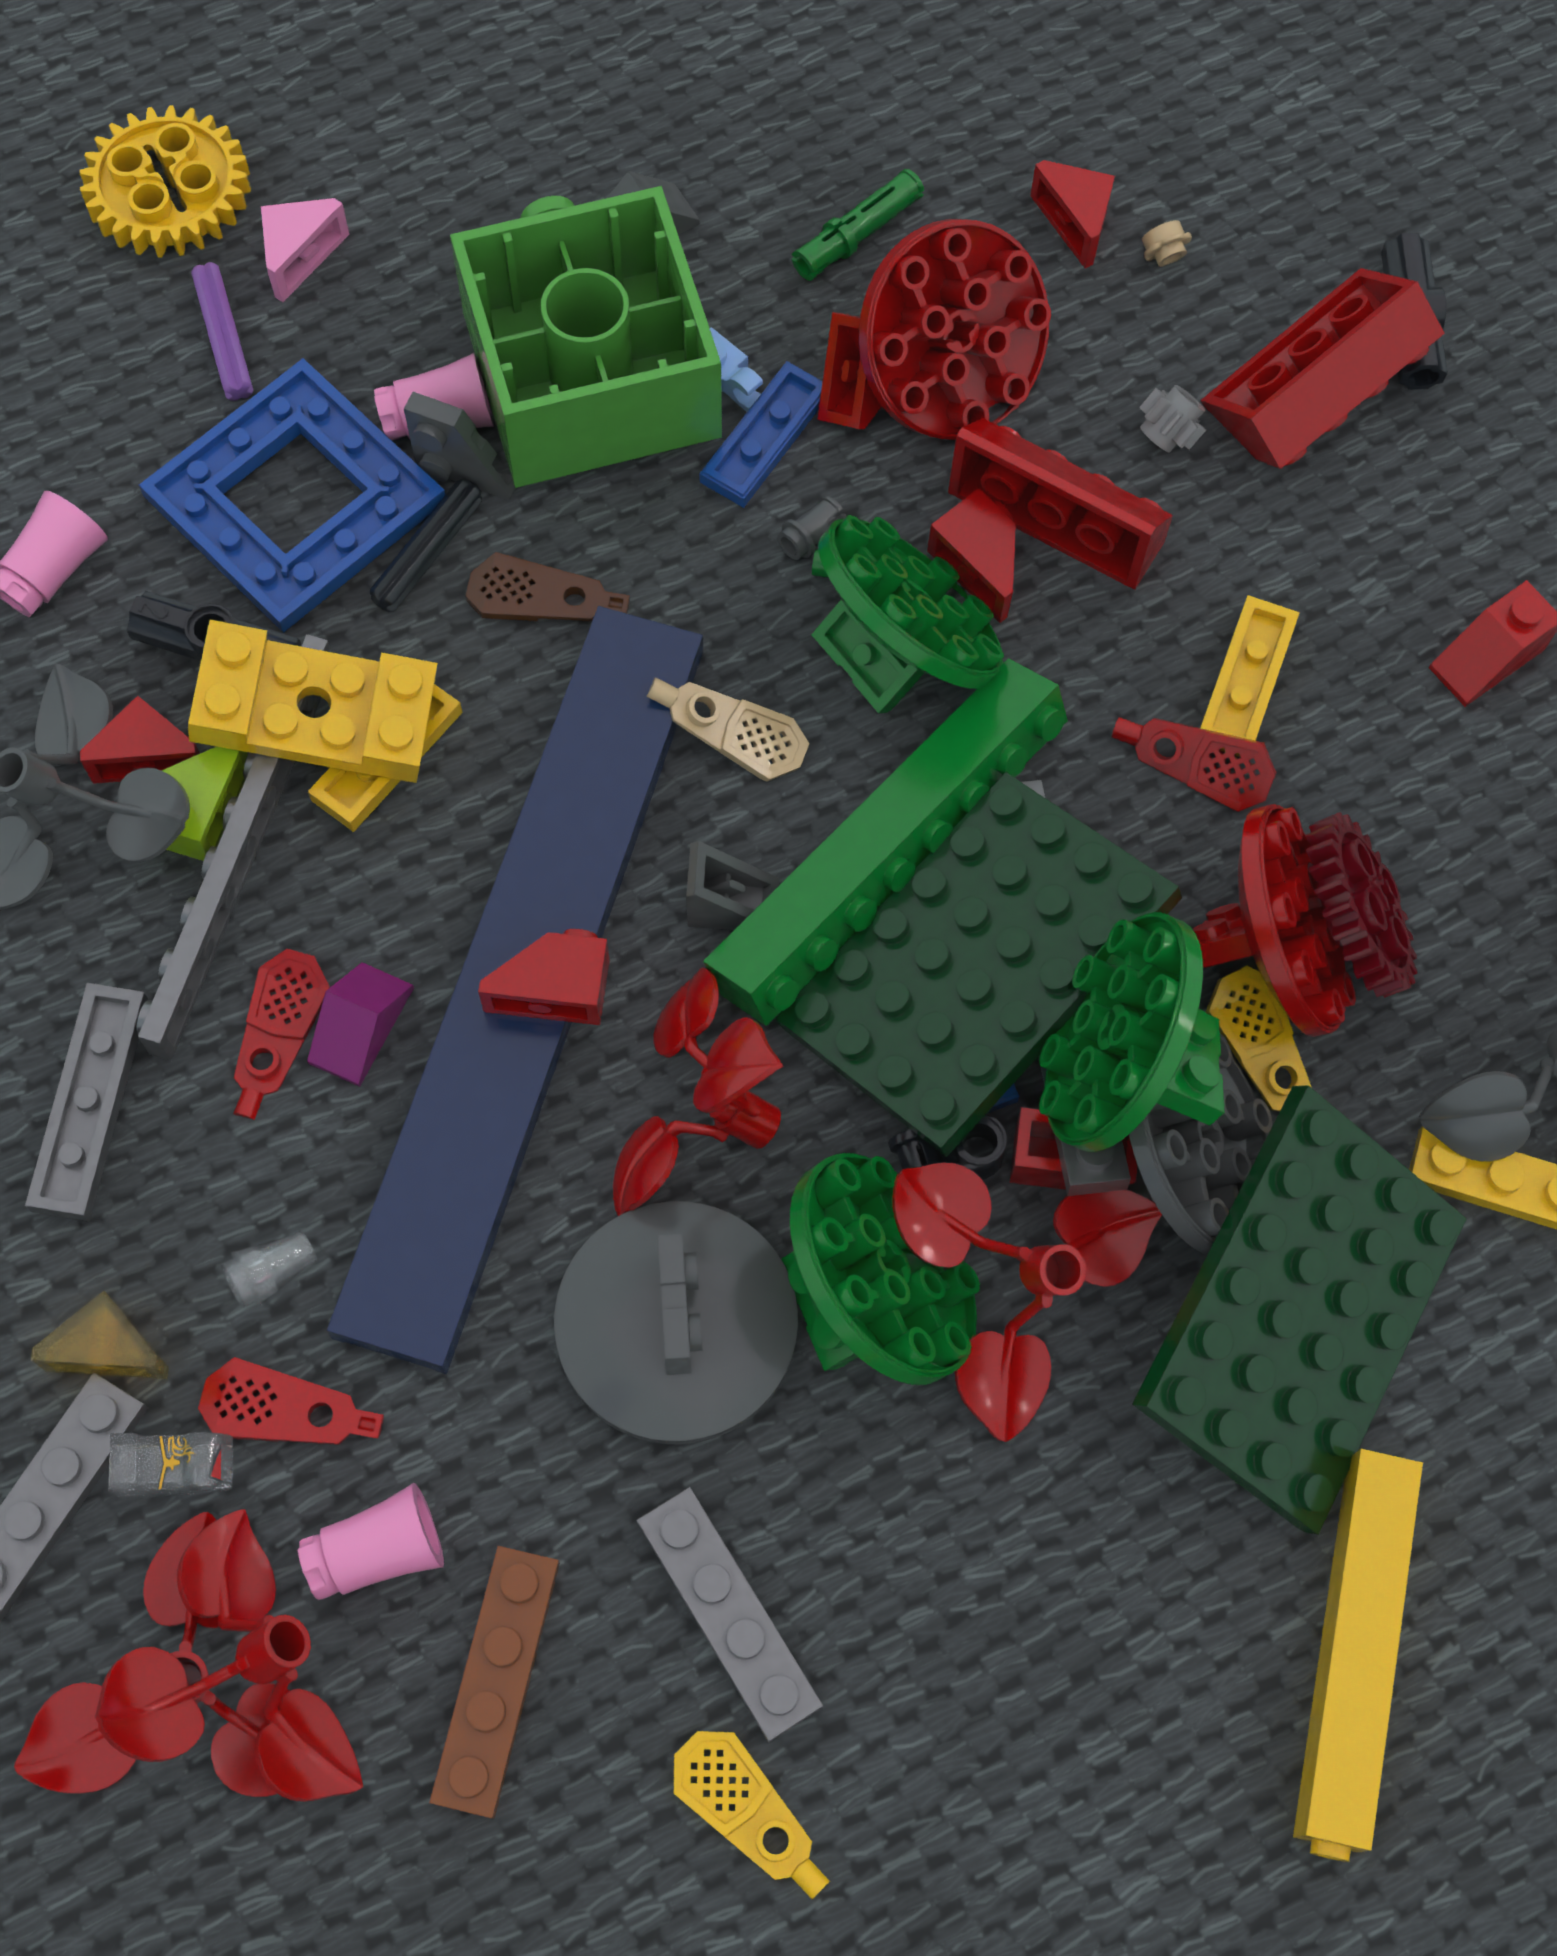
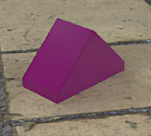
(356, 1021)

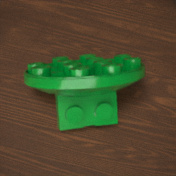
(898, 617)
(1134, 1038)
(864, 1284)

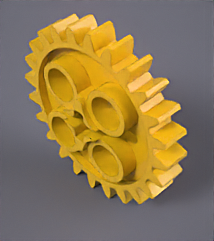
(133, 199)

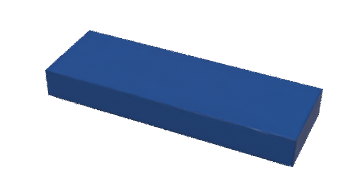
(763, 435)

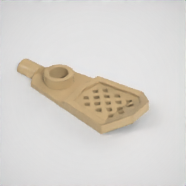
(726, 724)

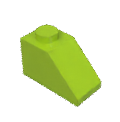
(210, 784)

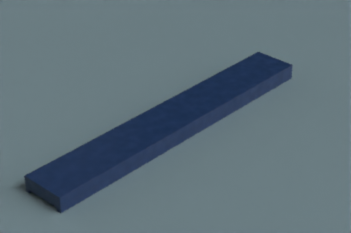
(493, 1070)

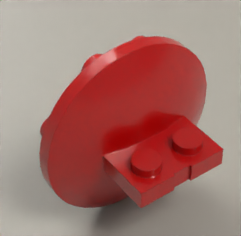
(953, 326)
(1281, 924)

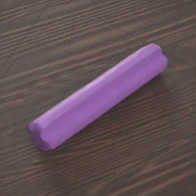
(222, 331)

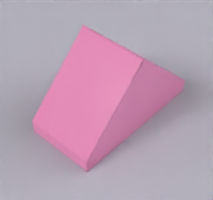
(299, 240)

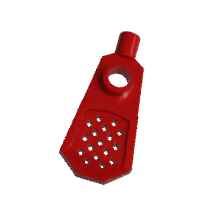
(1193, 756)
(275, 1035)
(290, 1409)

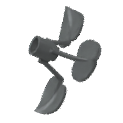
(148, 806)
(1487, 1111)

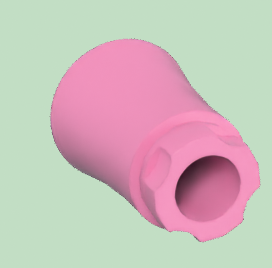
(453, 384)
(47, 553)
(372, 1546)

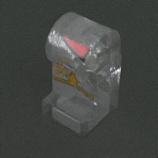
(169, 1464)

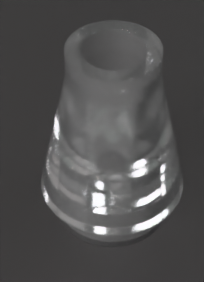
(267, 1267)

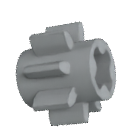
(1172, 418)

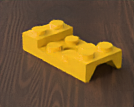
(252, 692)

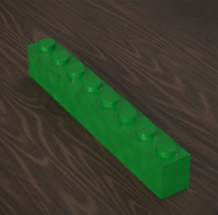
(884, 841)

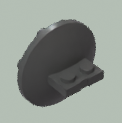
(1196, 1167)
(676, 1322)

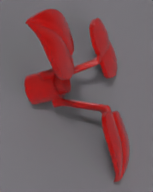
(733, 1066)
(1104, 1240)
(151, 1711)
(64, 1741)

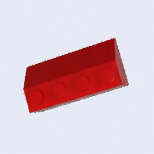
(1325, 366)
(1060, 501)

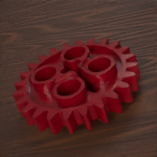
(1361, 905)

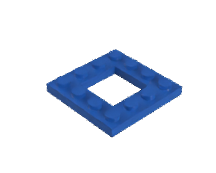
(291, 584)

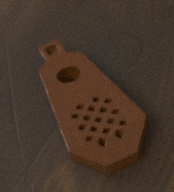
(547, 593)

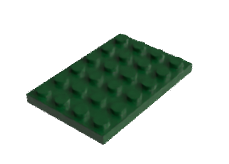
(973, 962)
(1301, 1311)

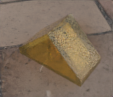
(101, 1342)

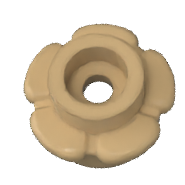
(1166, 243)

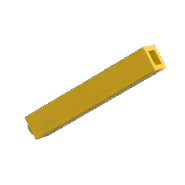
(1358, 1656)

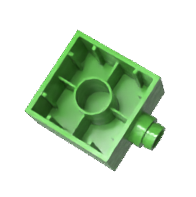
(588, 334)

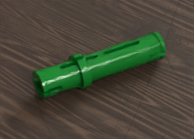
(843, 234)

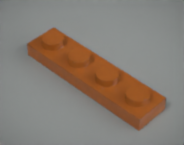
(495, 1682)

